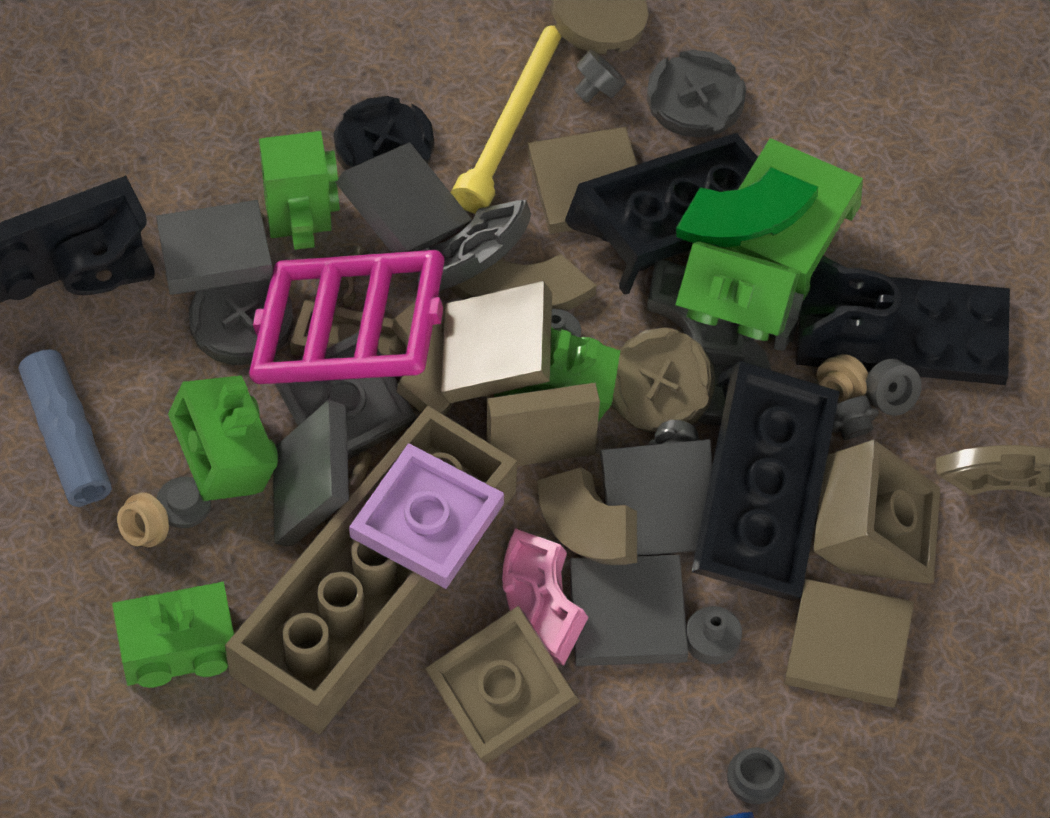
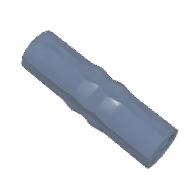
(64, 428)

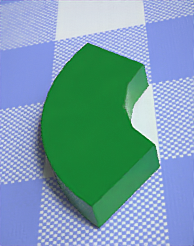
(747, 213)

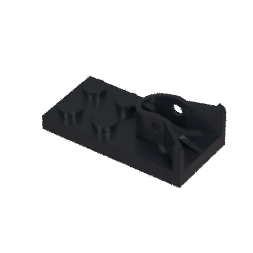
(645, 202)
(76, 242)
(927, 324)
(765, 480)

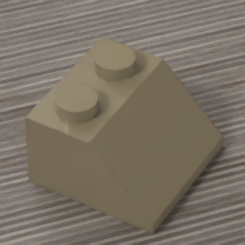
(877, 515)

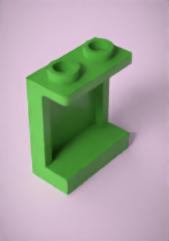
(808, 238)

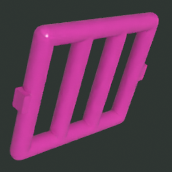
(365, 363)

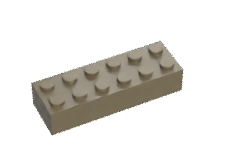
(344, 601)

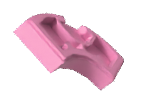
(535, 585)

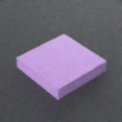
(426, 515)

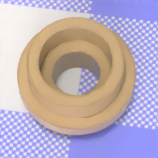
(844, 375)
(143, 521)

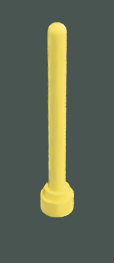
(475, 187)

